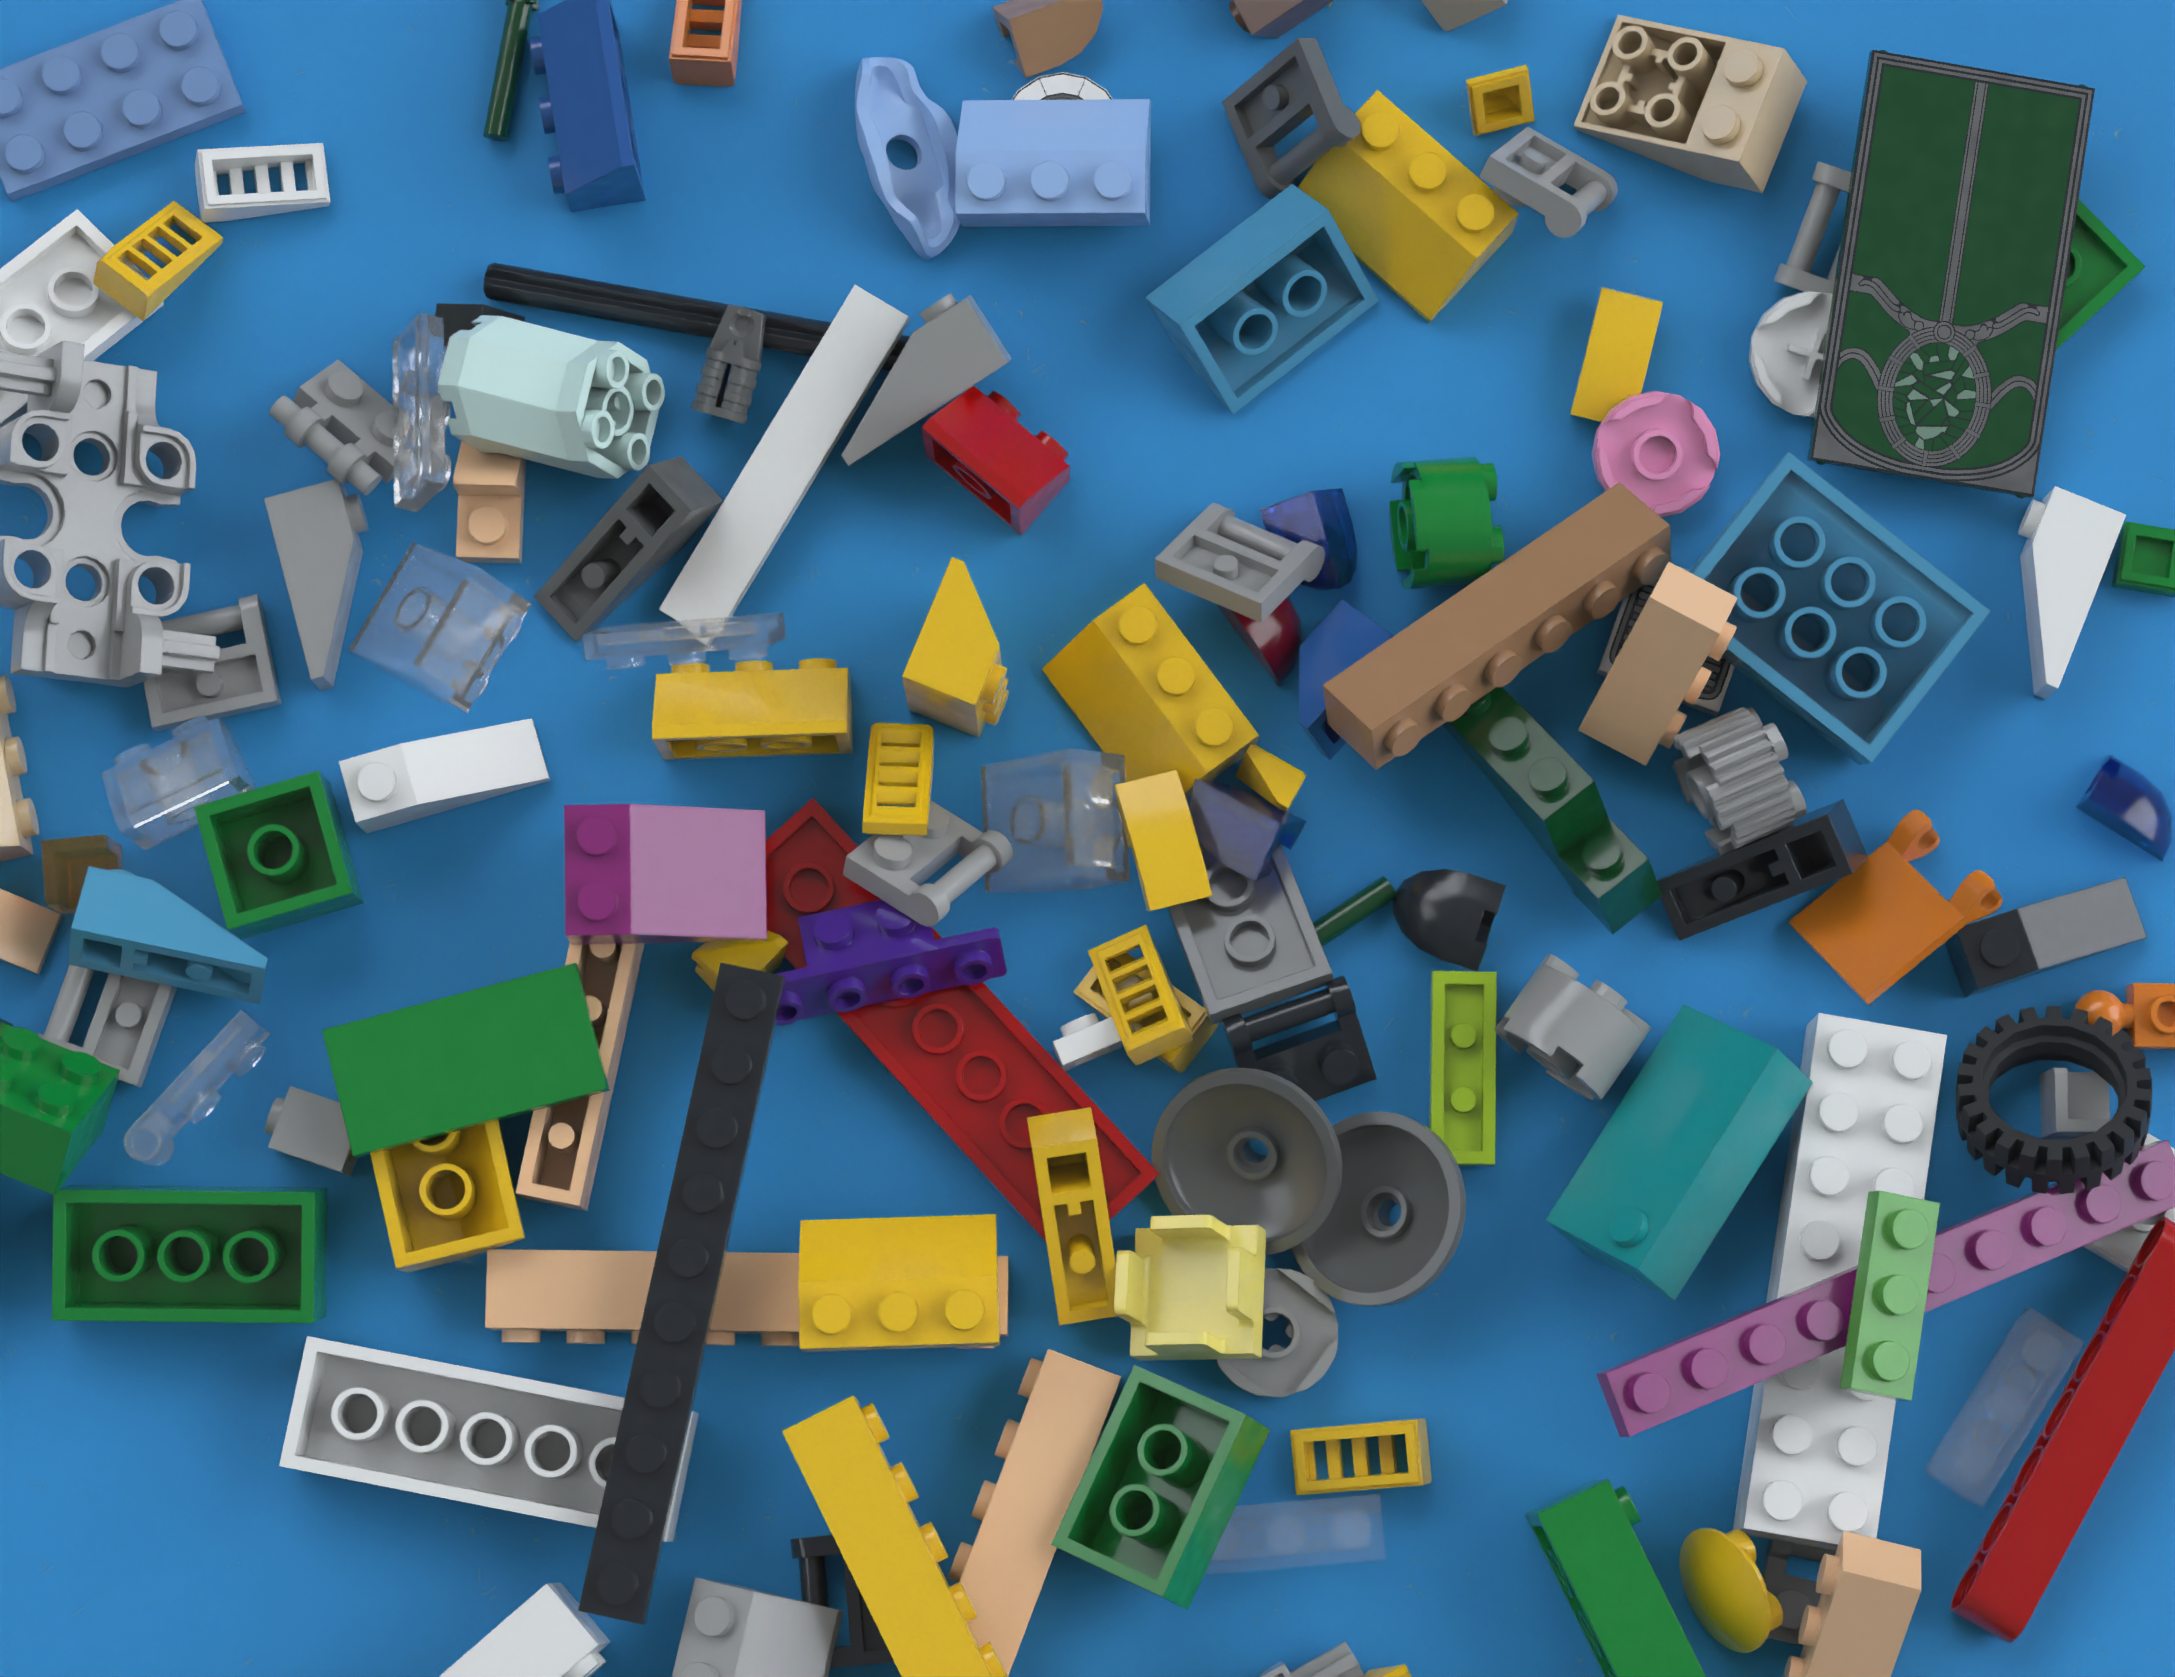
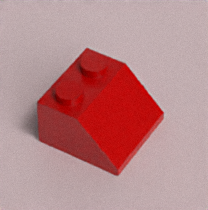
(996, 456)

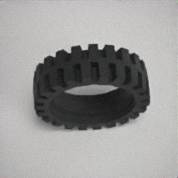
(2054, 1040)

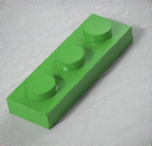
(1889, 1295)

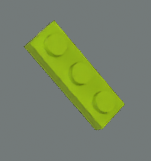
(1464, 1064)

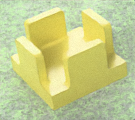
(1193, 1289)

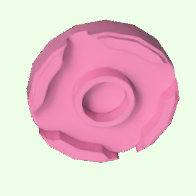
(1657, 450)

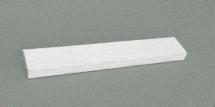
(787, 459)

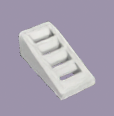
(264, 202)

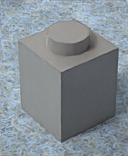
(310, 1130)

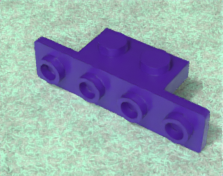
(878, 956)

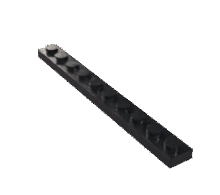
(682, 1294)

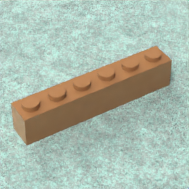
(1497, 626)

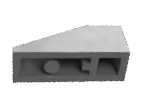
(629, 545)

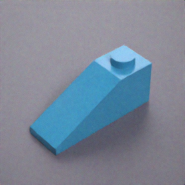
(152, 935)

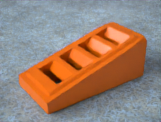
(705, 58)

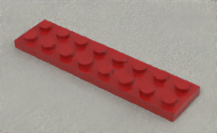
(949, 1046)

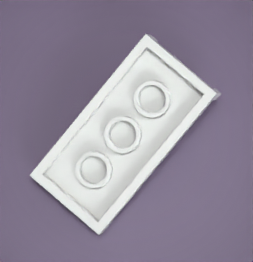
(52, 299)

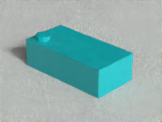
(1679, 1151)

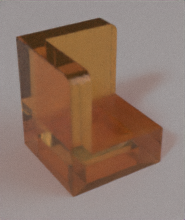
(67, 864)

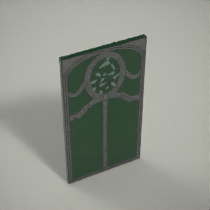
(1951, 274)

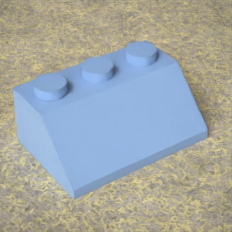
(1053, 163)

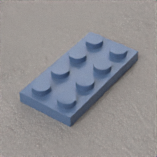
(112, 97)

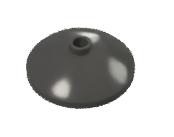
(1212, 1170)
(1356, 1248)

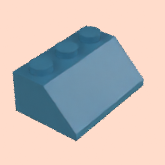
(1263, 297)

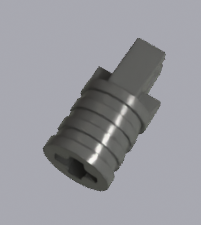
(736, 344)

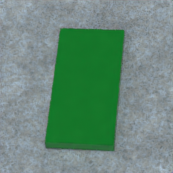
(465, 1060)

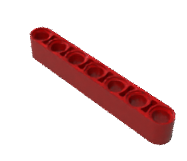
(2075, 1446)

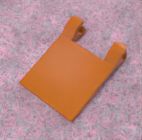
(1888, 915)

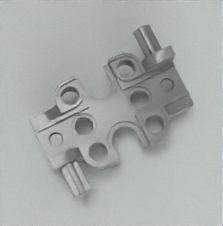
(117, 632)

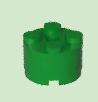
(1444, 522)

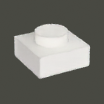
(1086, 1040)

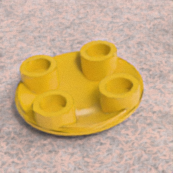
(1728, 1588)

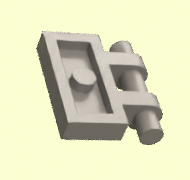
(343, 425)

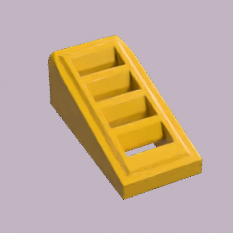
(134, 291)
(898, 774)
(1157, 1037)
(1416, 1450)

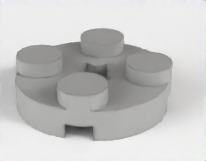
(1312, 1332)

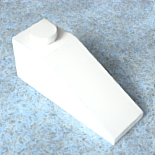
(2060, 575)
(442, 773)

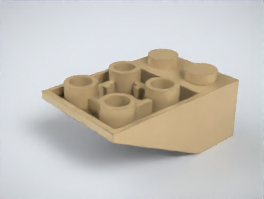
(1693, 100)

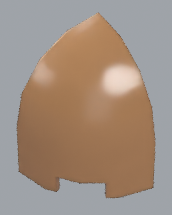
(1047, 30)

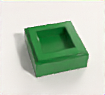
(2145, 559)

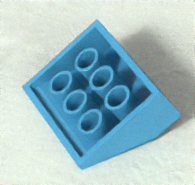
(1834, 610)

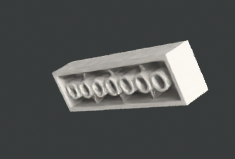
(1863, 1127)

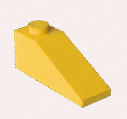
(1074, 1214)

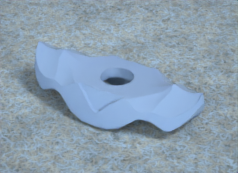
(893, 108)

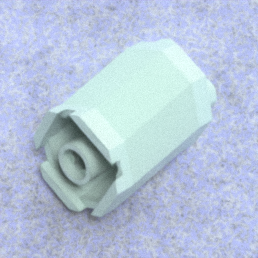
(551, 397)

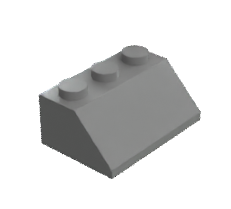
(754, 1634)

